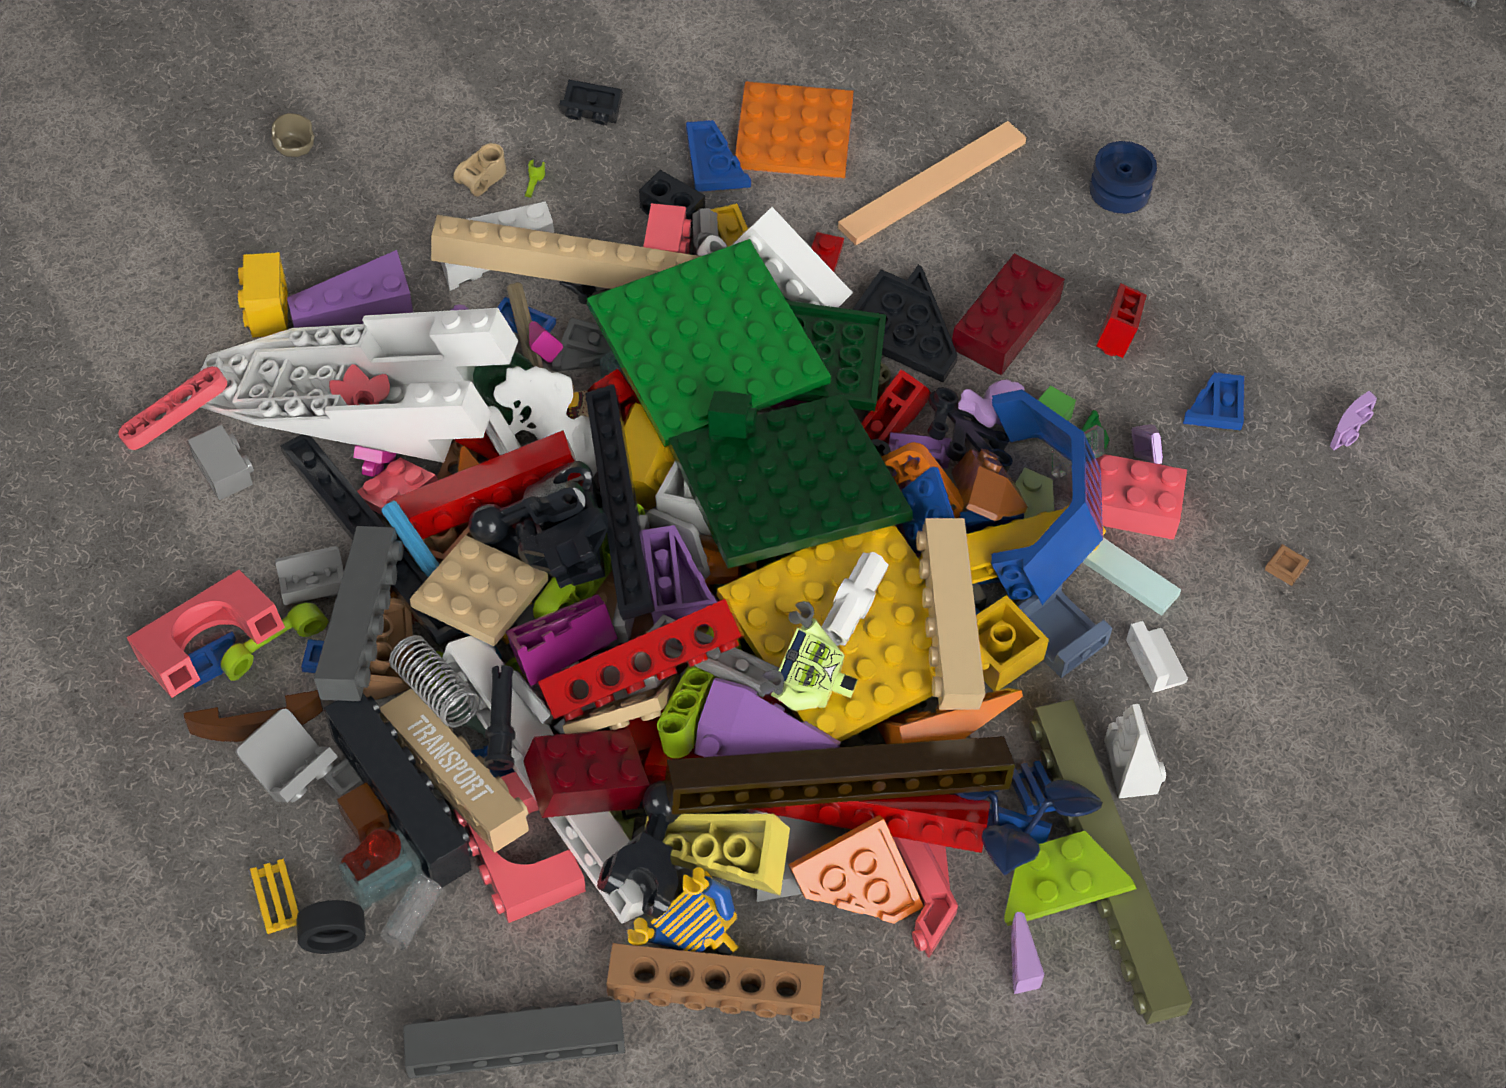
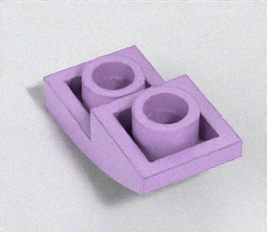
(1355, 416)

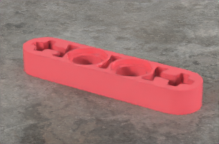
(136, 432)

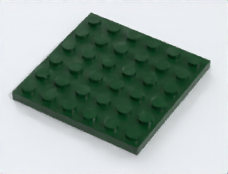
(791, 484)

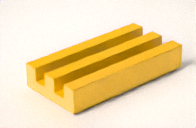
(269, 871)

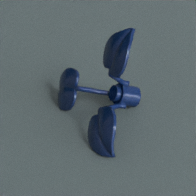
(1011, 846)

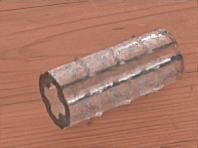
(411, 912)

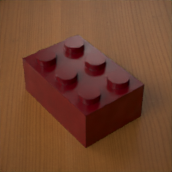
(585, 773)

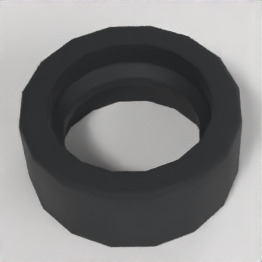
(330, 926)

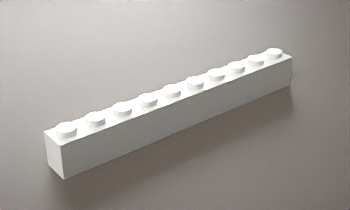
(588, 836)

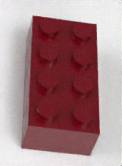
(1007, 314)

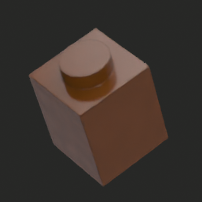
(363, 811)

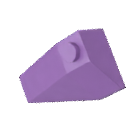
(743, 723)

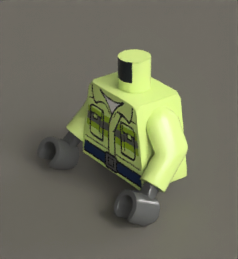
(809, 667)

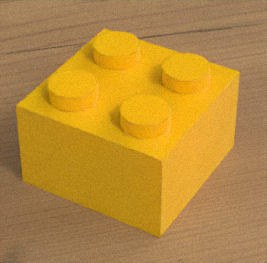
(263, 294)
(1009, 642)

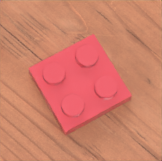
(394, 481)

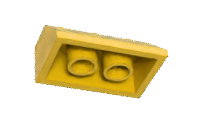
(647, 456)

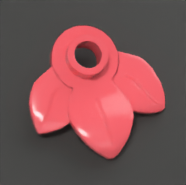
(359, 388)

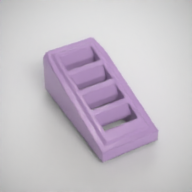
(1147, 443)
(1026, 966)

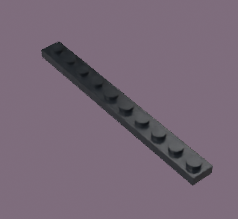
(619, 504)
(353, 511)

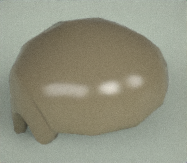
(292, 135)

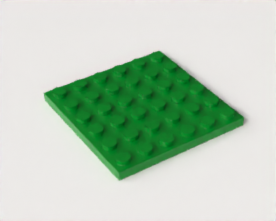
(707, 331)

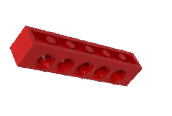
(559, 686)

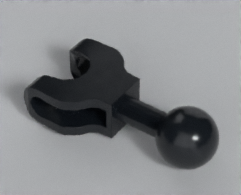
(542, 501)
(646, 857)

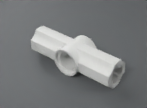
(854, 597)

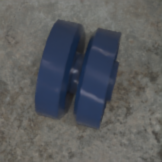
(1123, 177)

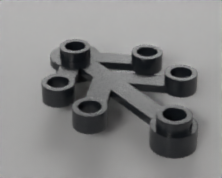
(945, 404)

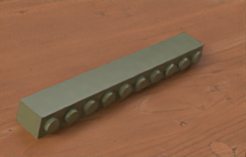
(1132, 915)

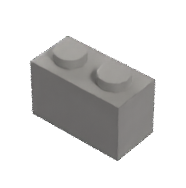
(220, 461)

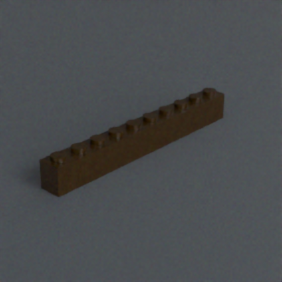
(838, 775)

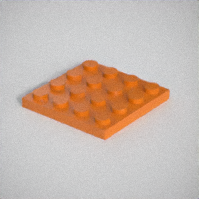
(794, 129)

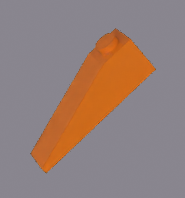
(946, 724)

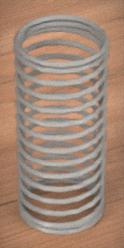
(452, 699)

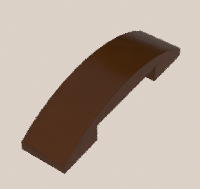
(211, 726)

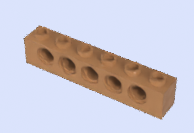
(701, 968)

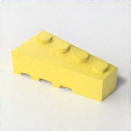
(732, 847)

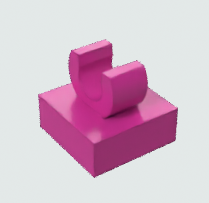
(373, 459)

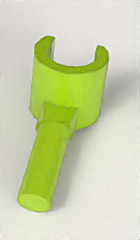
(535, 175)

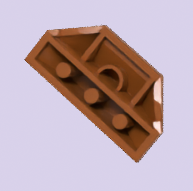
(987, 486)

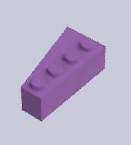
(346, 298)

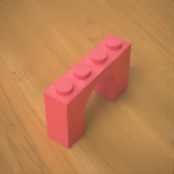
(229, 602)
(527, 887)

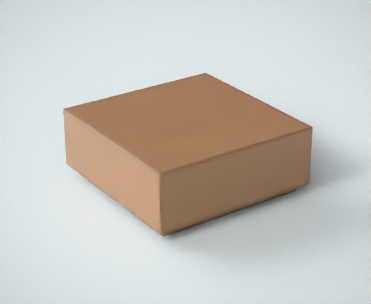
(1286, 565)

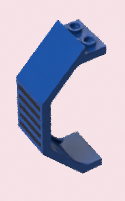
(1078, 529)

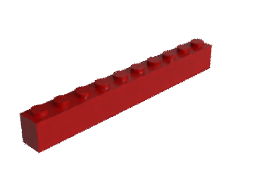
(927, 819)

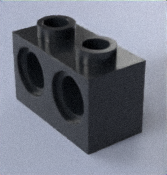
(670, 191)

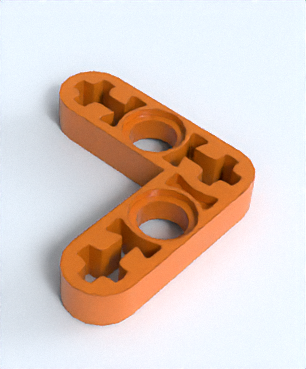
(914, 469)

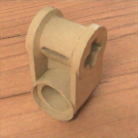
(482, 168)

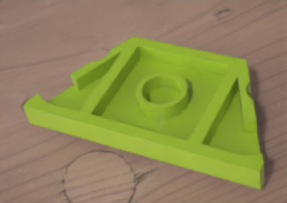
(1065, 876)

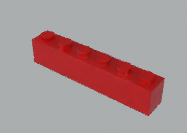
(493, 481)

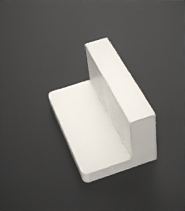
(1155, 657)

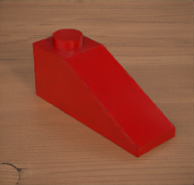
(1121, 321)
(896, 407)

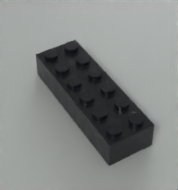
(401, 790)

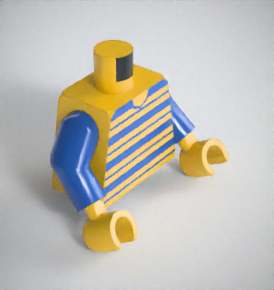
(693, 919)

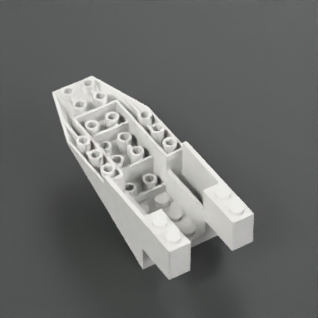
(429, 367)

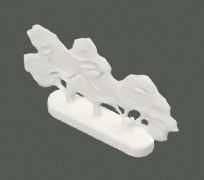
(549, 399)

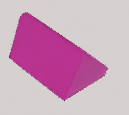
(543, 342)

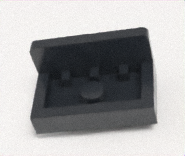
(591, 101)

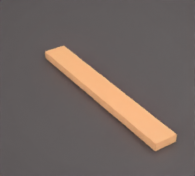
(931, 183)

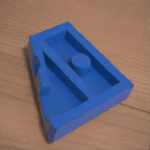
(1219, 403)

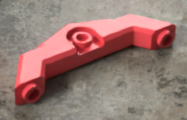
(930, 876)

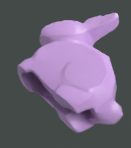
(982, 407)

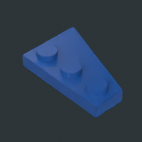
(712, 160)

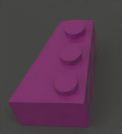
(561, 638)

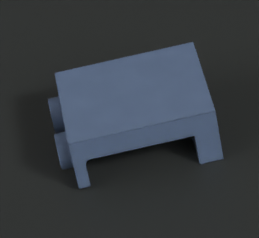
(1069, 631)

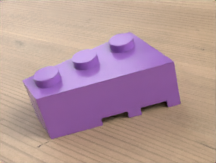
(674, 578)

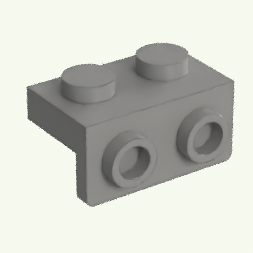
(310, 575)

